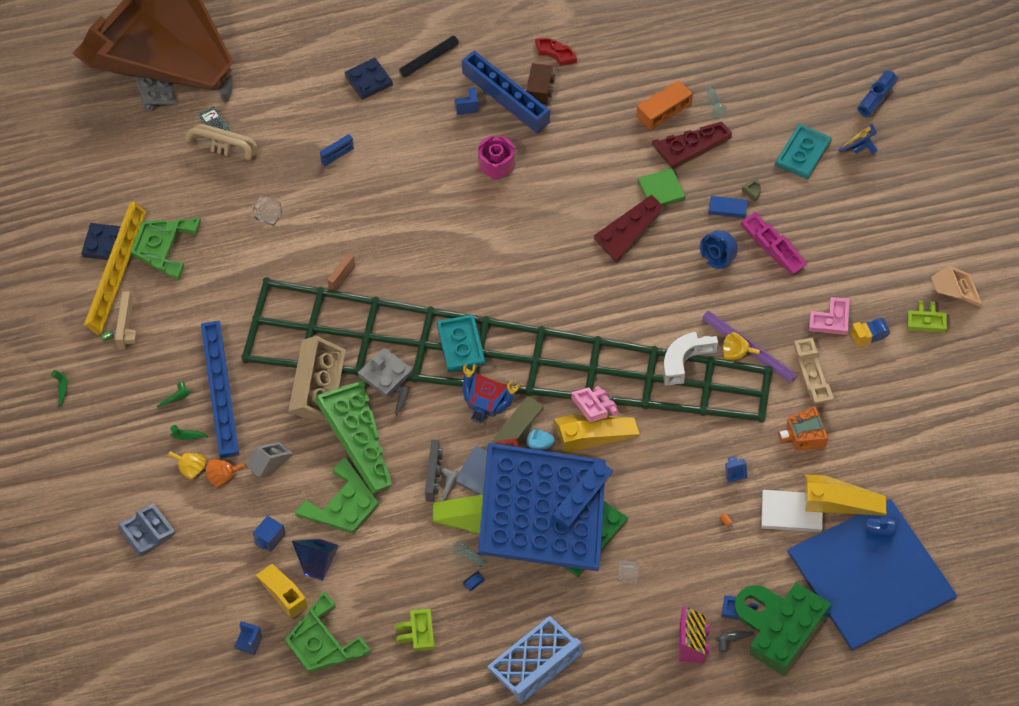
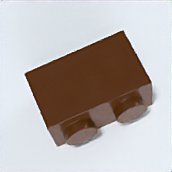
(540, 82)

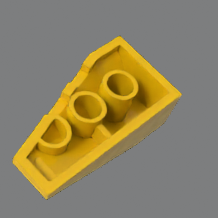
(578, 433)
(835, 496)

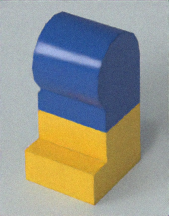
(869, 332)

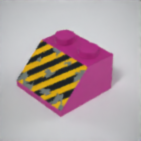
(692, 636)

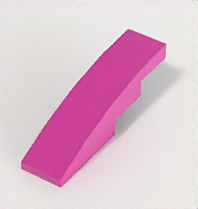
(773, 244)

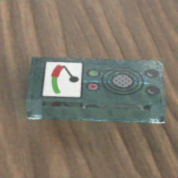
(213, 118)

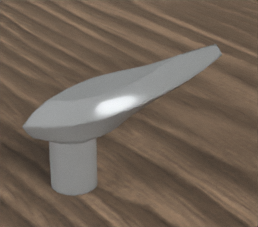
(450, 481)

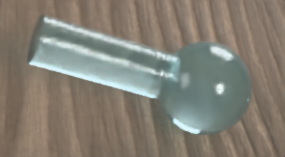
(719, 110)
(462, 549)

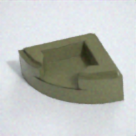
(752, 189)

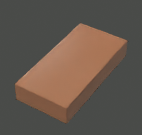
(341, 272)

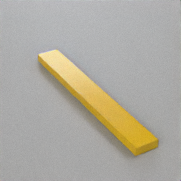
(114, 269)

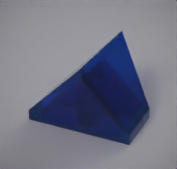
(315, 556)

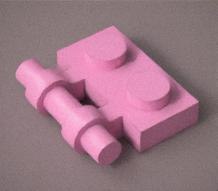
(591, 405)

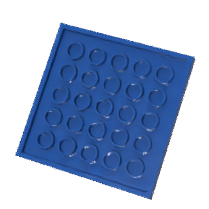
(518, 504)

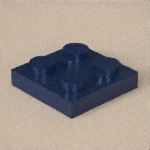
(368, 78)
(100, 241)

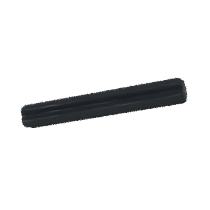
(428, 56)

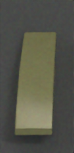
(520, 421)

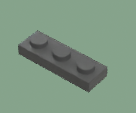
(434, 471)

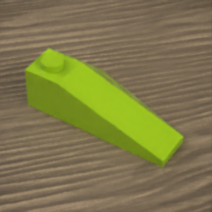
(459, 513)

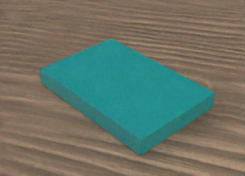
(803, 151)
(460, 343)

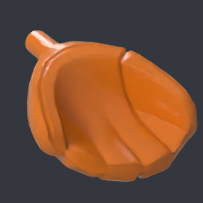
(221, 471)

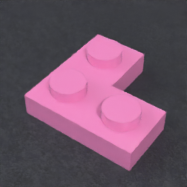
(833, 322)

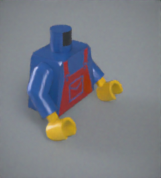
(486, 395)

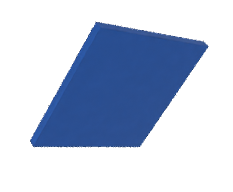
(871, 578)

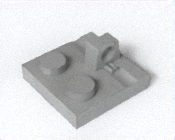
(385, 372)

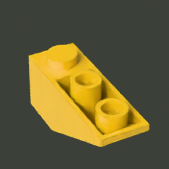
(283, 591)

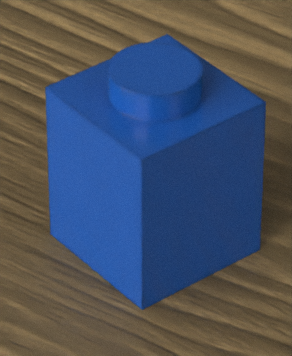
(268, 534)

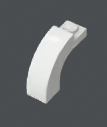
(680, 351)

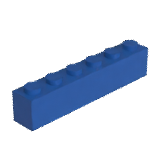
(506, 91)

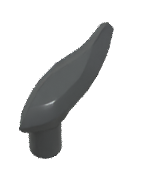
(226, 90)
(403, 393)
(731, 637)

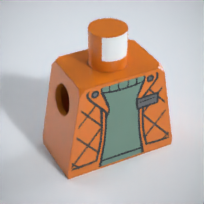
(805, 431)

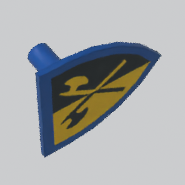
(861, 141)

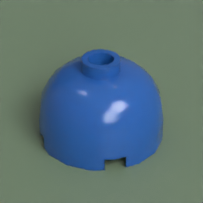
(719, 249)

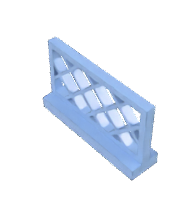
(549, 667)

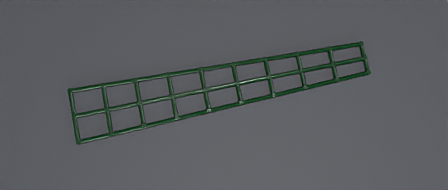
(534, 360)

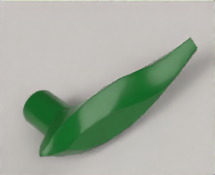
(62, 384)
(180, 394)
(186, 434)

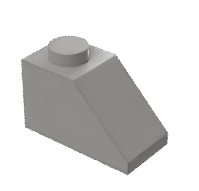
(268, 458)

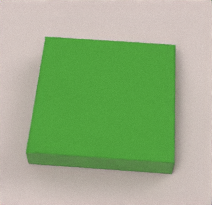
(662, 186)

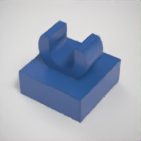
(735, 469)

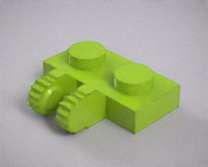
(926, 321)
(421, 630)

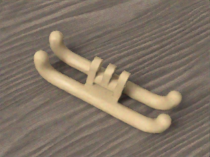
(223, 140)

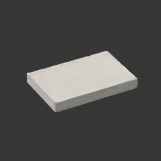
(787, 512)

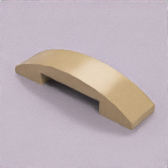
(812, 372)

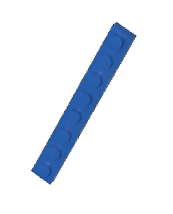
(220, 389)

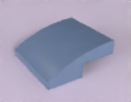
(473, 471)
(146, 530)

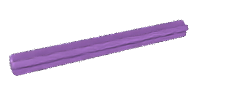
(763, 356)

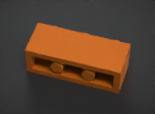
(664, 104)

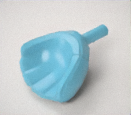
(539, 440)

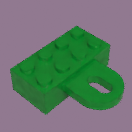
(784, 625)

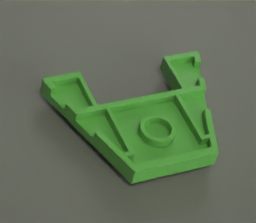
(156, 240)
(348, 508)
(315, 644)

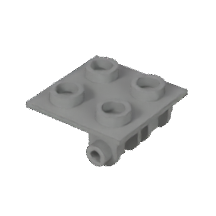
(155, 92)

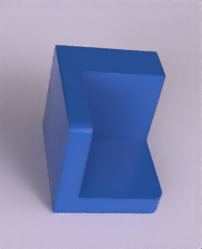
(468, 104)
(249, 638)

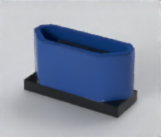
(473, 581)

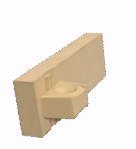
(123, 333)

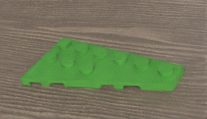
(356, 429)

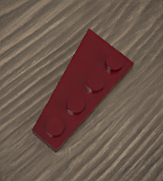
(684, 147)
(623, 232)

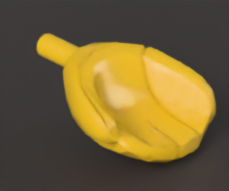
(736, 347)
(189, 464)

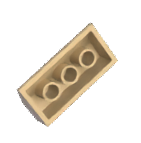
(316, 373)

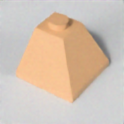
(956, 285)

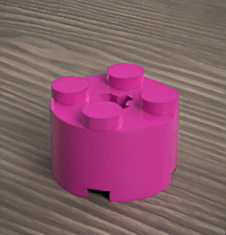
(496, 157)

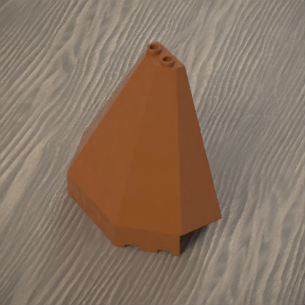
(158, 42)

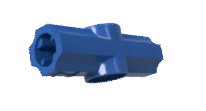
(877, 93)

